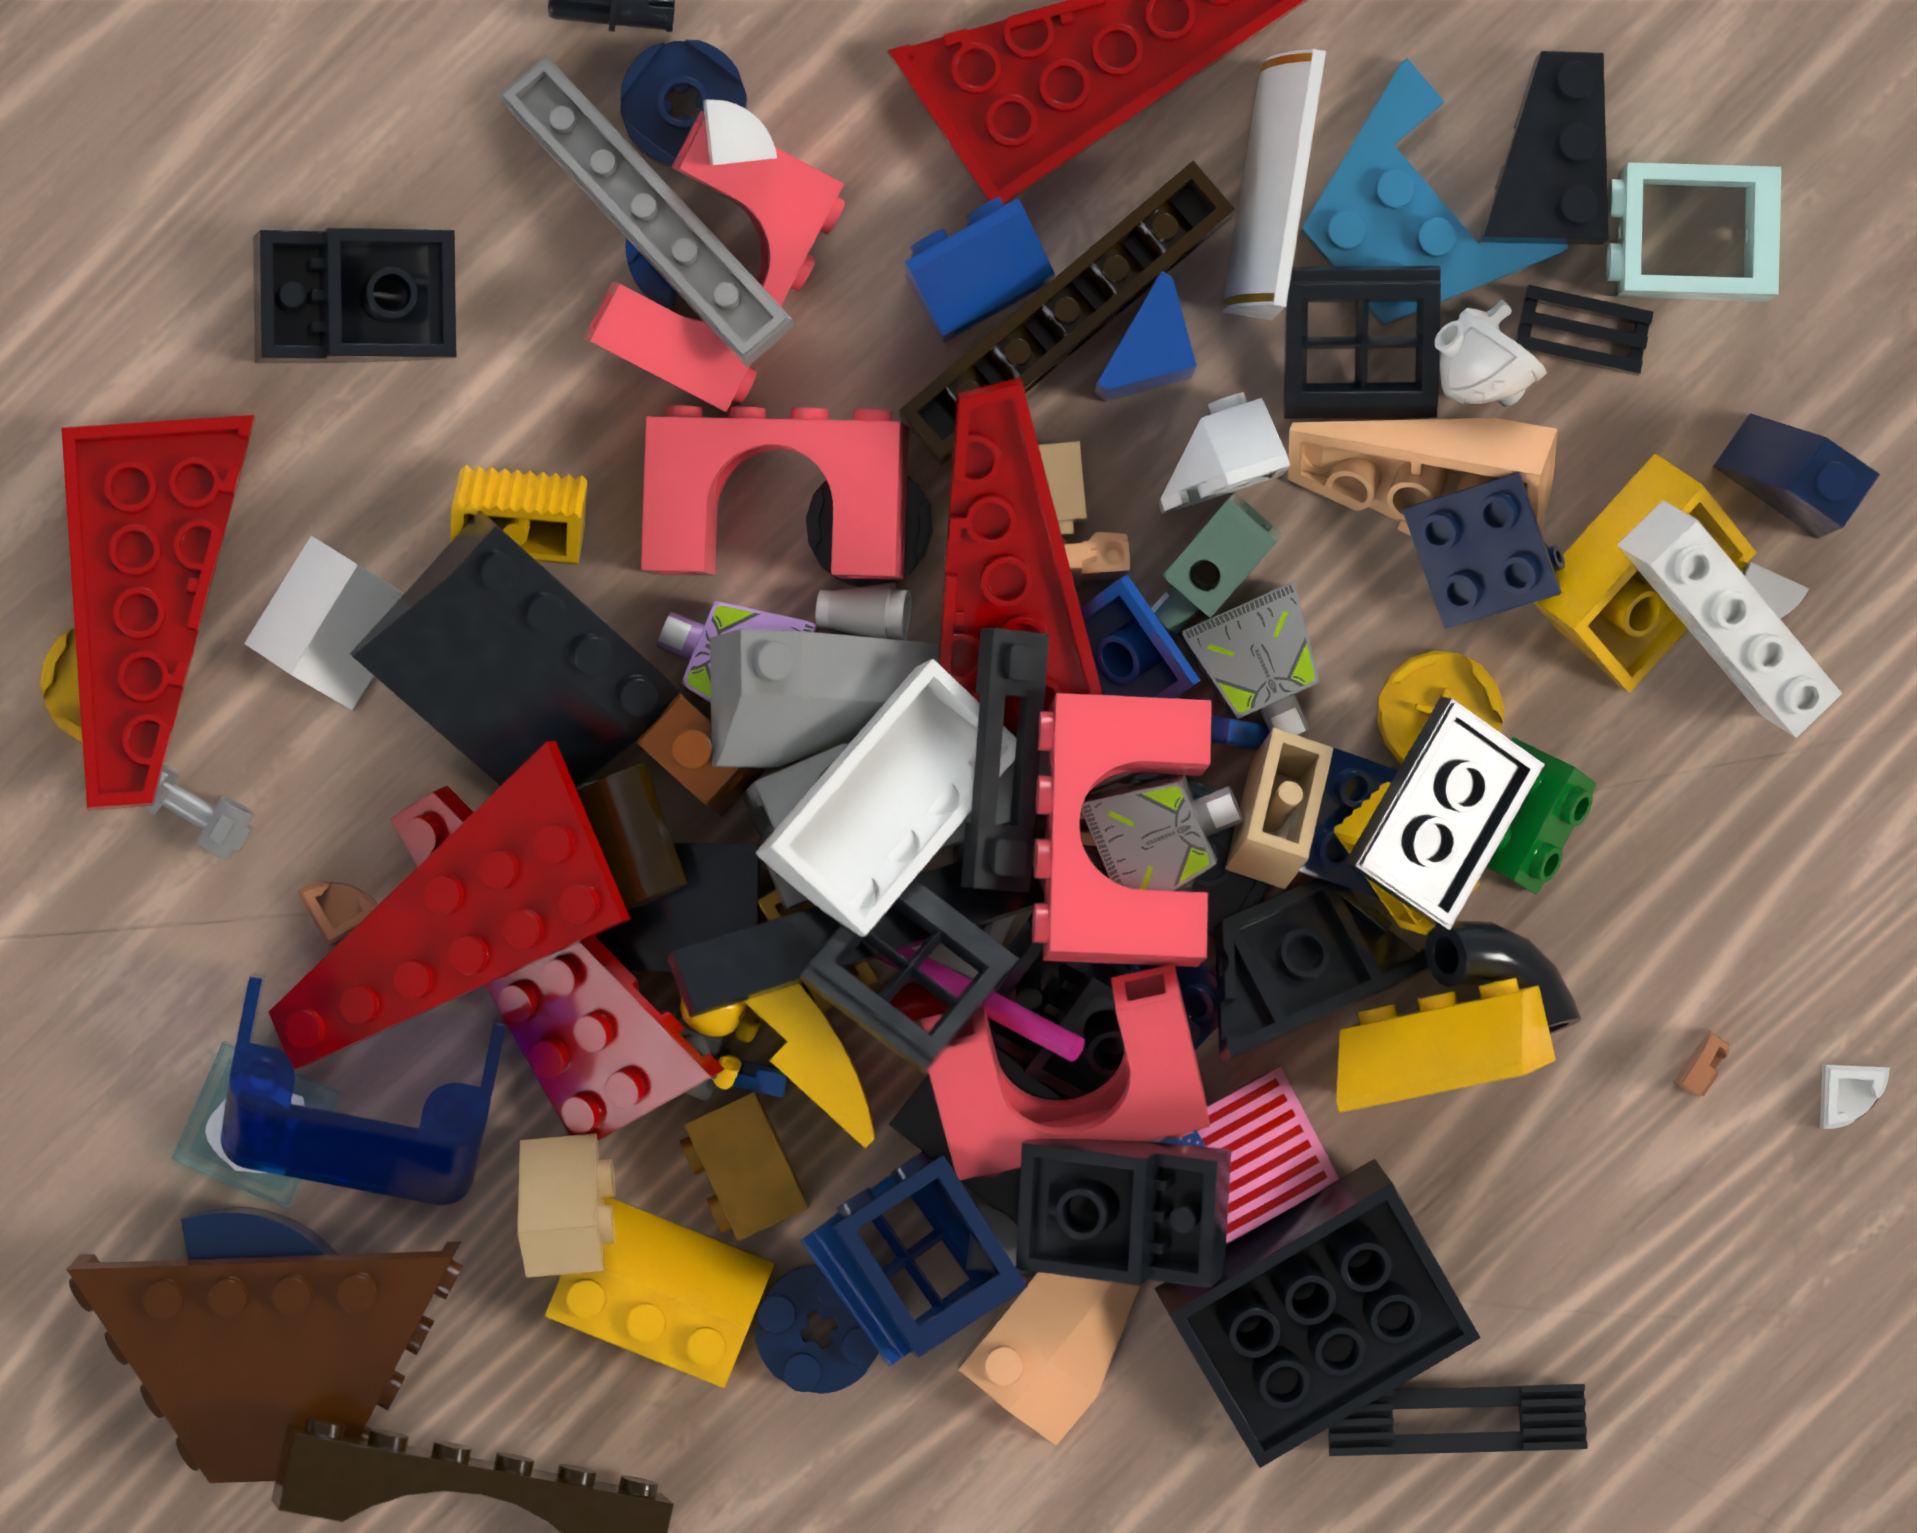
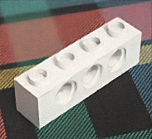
(1729, 618)

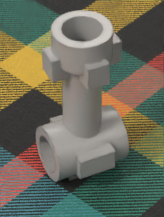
(222, 826)

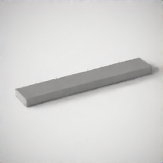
(647, 211)

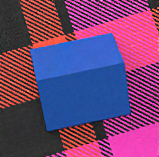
(1153, 349)
(1132, 646)

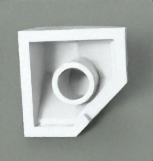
(1226, 454)

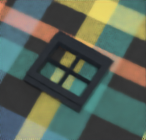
(1362, 398)
(875, 1012)

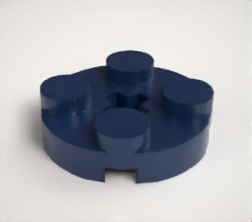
(677, 68)
(802, 1362)

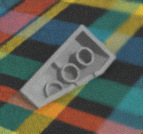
(799, 691)

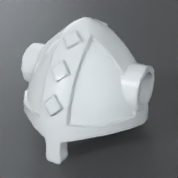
(1482, 362)

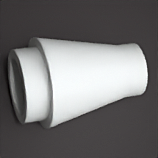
(866, 611)

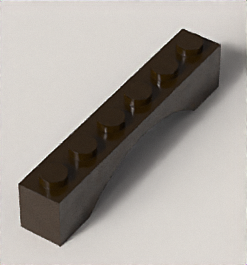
(344, 1474)

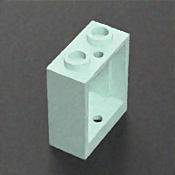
(1760, 242)

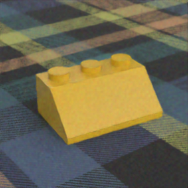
(1605, 599)
(1442, 1045)
(666, 1295)

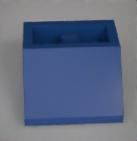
(978, 268)

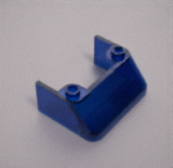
(346, 1150)

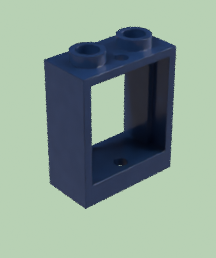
(965, 1308)

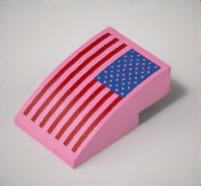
(1271, 1147)

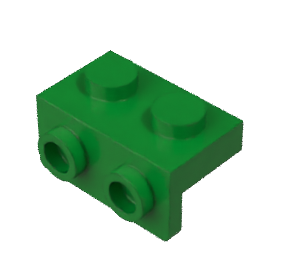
(1535, 839)

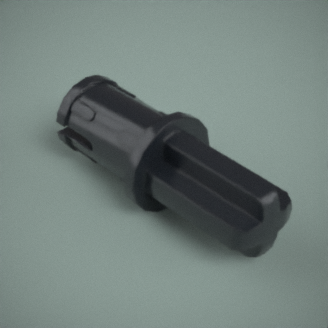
(628, 13)

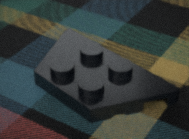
(1301, 963)

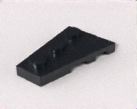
(1556, 159)

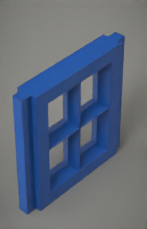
(855, 1292)

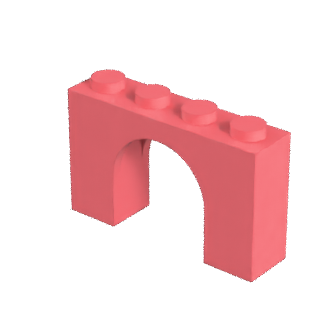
(788, 209)
(695, 456)
(1083, 910)
(1147, 1098)

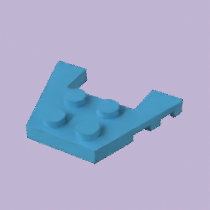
(1389, 216)

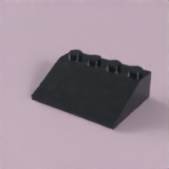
(512, 660)
(1318, 1311)

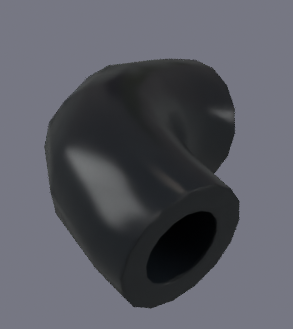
(1489, 953)

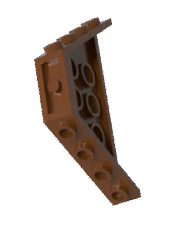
(263, 1343)

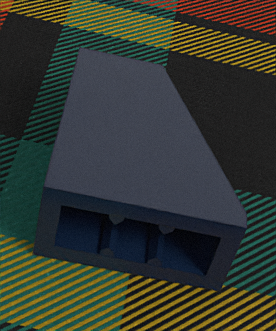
(1797, 473)

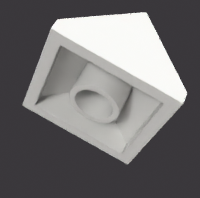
(320, 619)

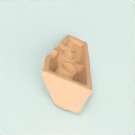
(1417, 460)
(1051, 1349)

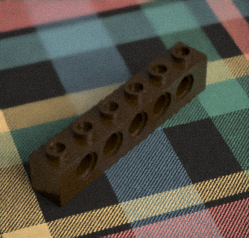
(1076, 302)

